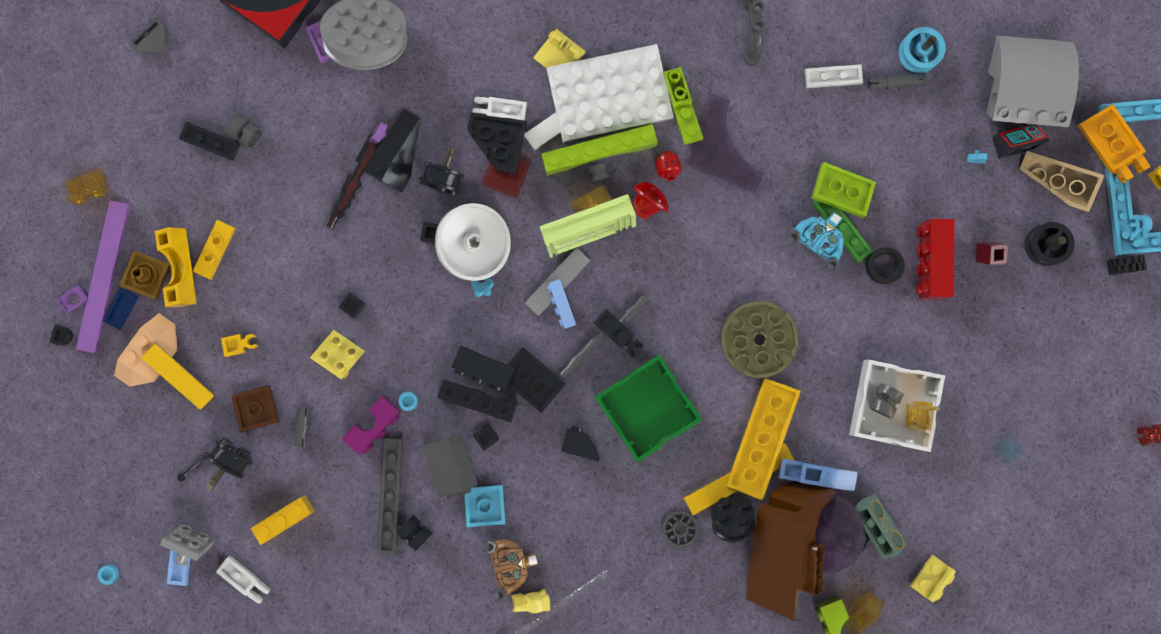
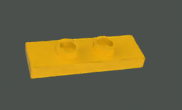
(214, 249)

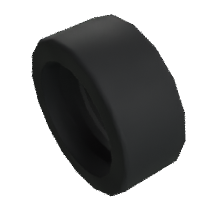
(900, 265)

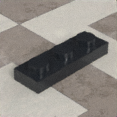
(209, 141)

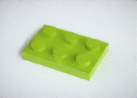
(843, 190)

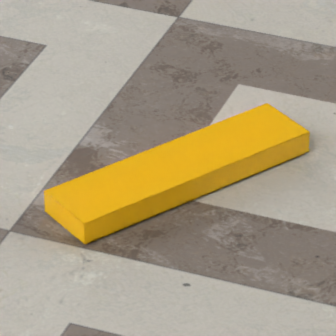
(177, 376)

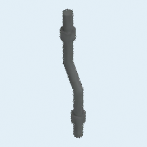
(576, 360)

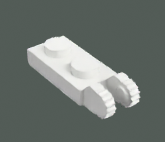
(501, 107)
(242, 578)

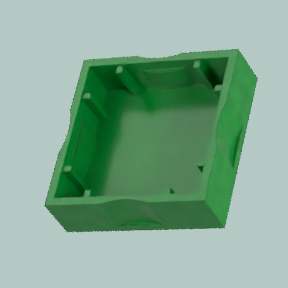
(648, 408)

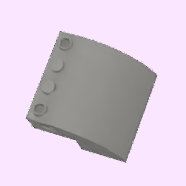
(1033, 81)

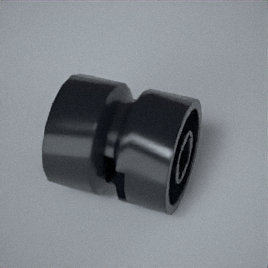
(414, 532)

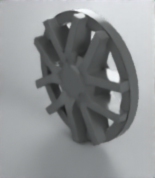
(680, 529)

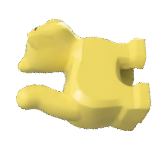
(532, 602)

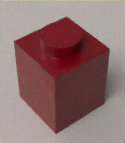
(991, 253)

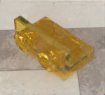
(86, 186)
(917, 415)

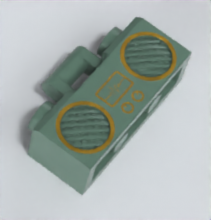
(880, 527)

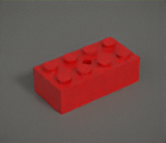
(936, 259)

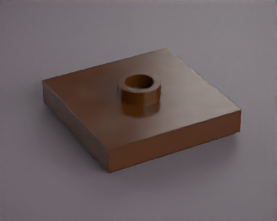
(255, 408)

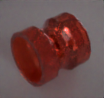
(1150, 434)

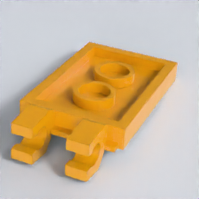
(1114, 143)

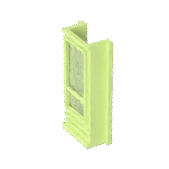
(588, 225)

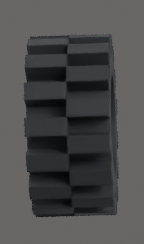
(1126, 264)

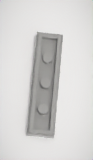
(565, 272)

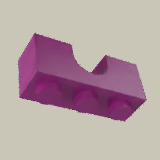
(361, 439)

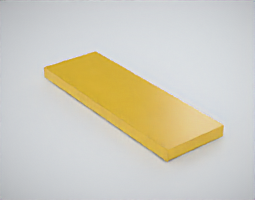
(763, 439)

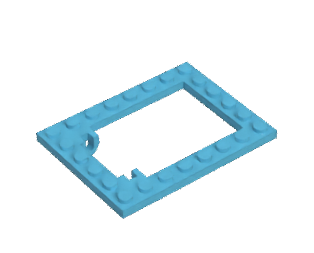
(1126, 229)

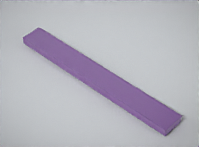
(103, 276)

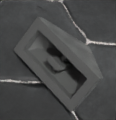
(151, 39)

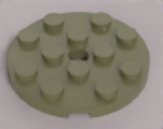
(778, 333)

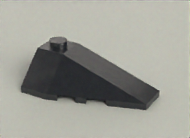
(395, 155)

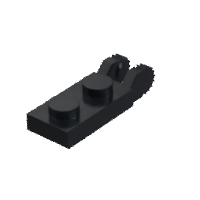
(616, 331)

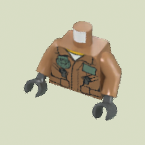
(509, 565)

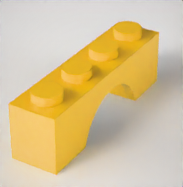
(174, 245)

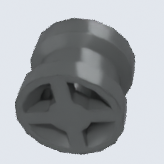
(598, 173)

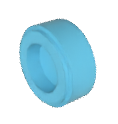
(408, 401)
(108, 574)

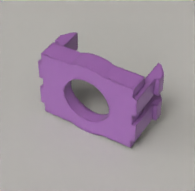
(64, 300)

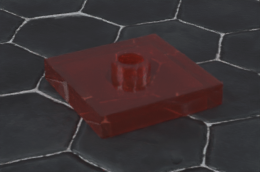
(505, 183)

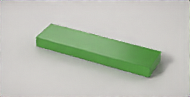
(853, 240)

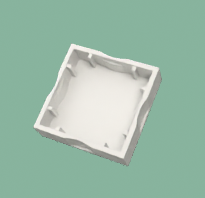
(915, 385)

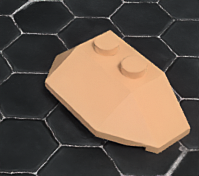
(130, 366)

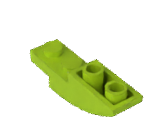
(682, 106)

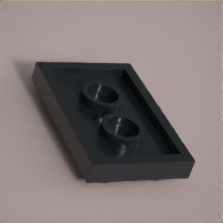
(534, 380)

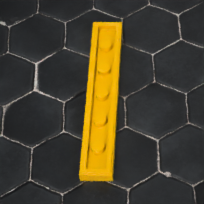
(715, 490)

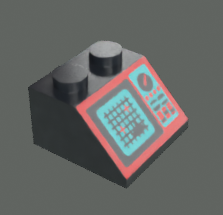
(1018, 140)

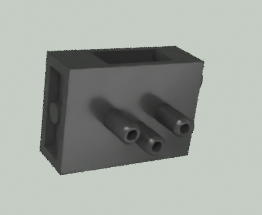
(450, 466)

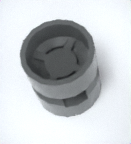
(241, 129)
(884, 407)

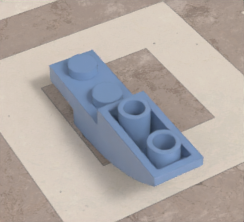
(818, 475)

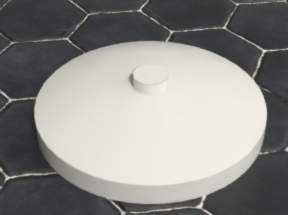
(472, 242)

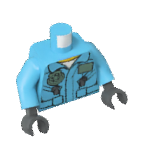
(821, 237)

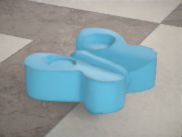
(977, 158)
(482, 288)

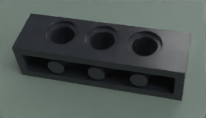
(477, 400)

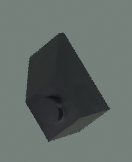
(578, 444)

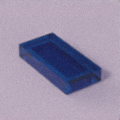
(120, 308)

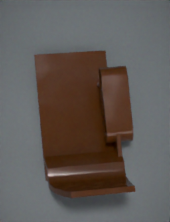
(785, 549)

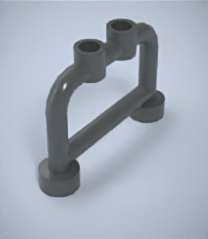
(755, 35)

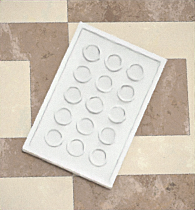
(609, 93)

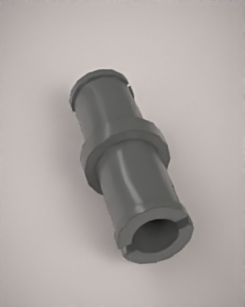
(302, 427)

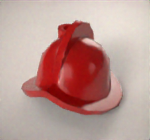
(648, 200)

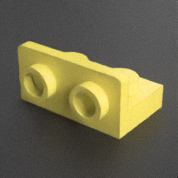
(933, 579)

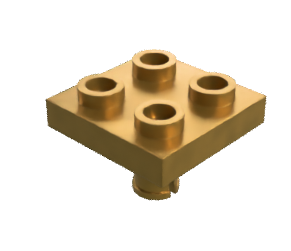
(145, 275)

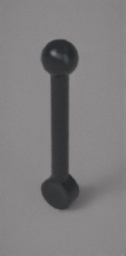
(181, 477)

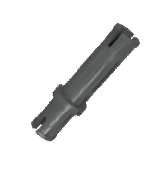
(897, 81)

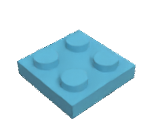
(485, 506)

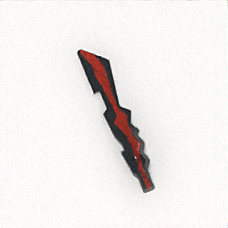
(352, 183)

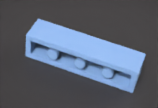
(562, 306)

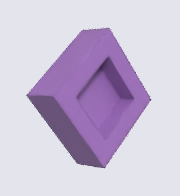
(379, 134)

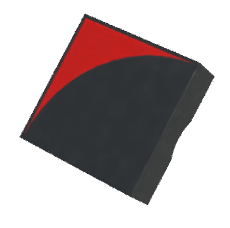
(274, 18)

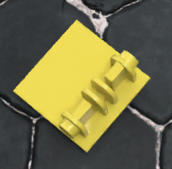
(558, 50)
(337, 354)

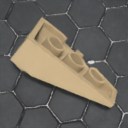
(1068, 182)

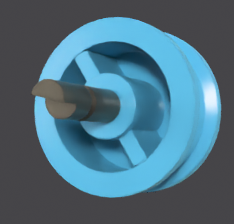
(921, 50)

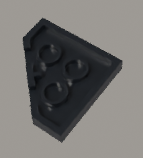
(499, 140)

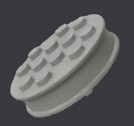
(364, 33)

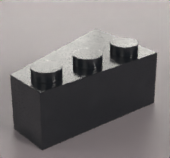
(482, 368)

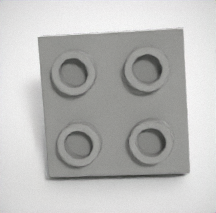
(187, 543)

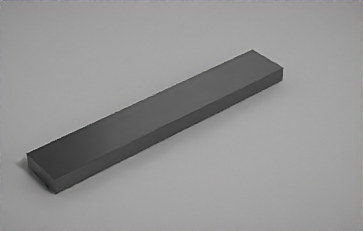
(390, 495)

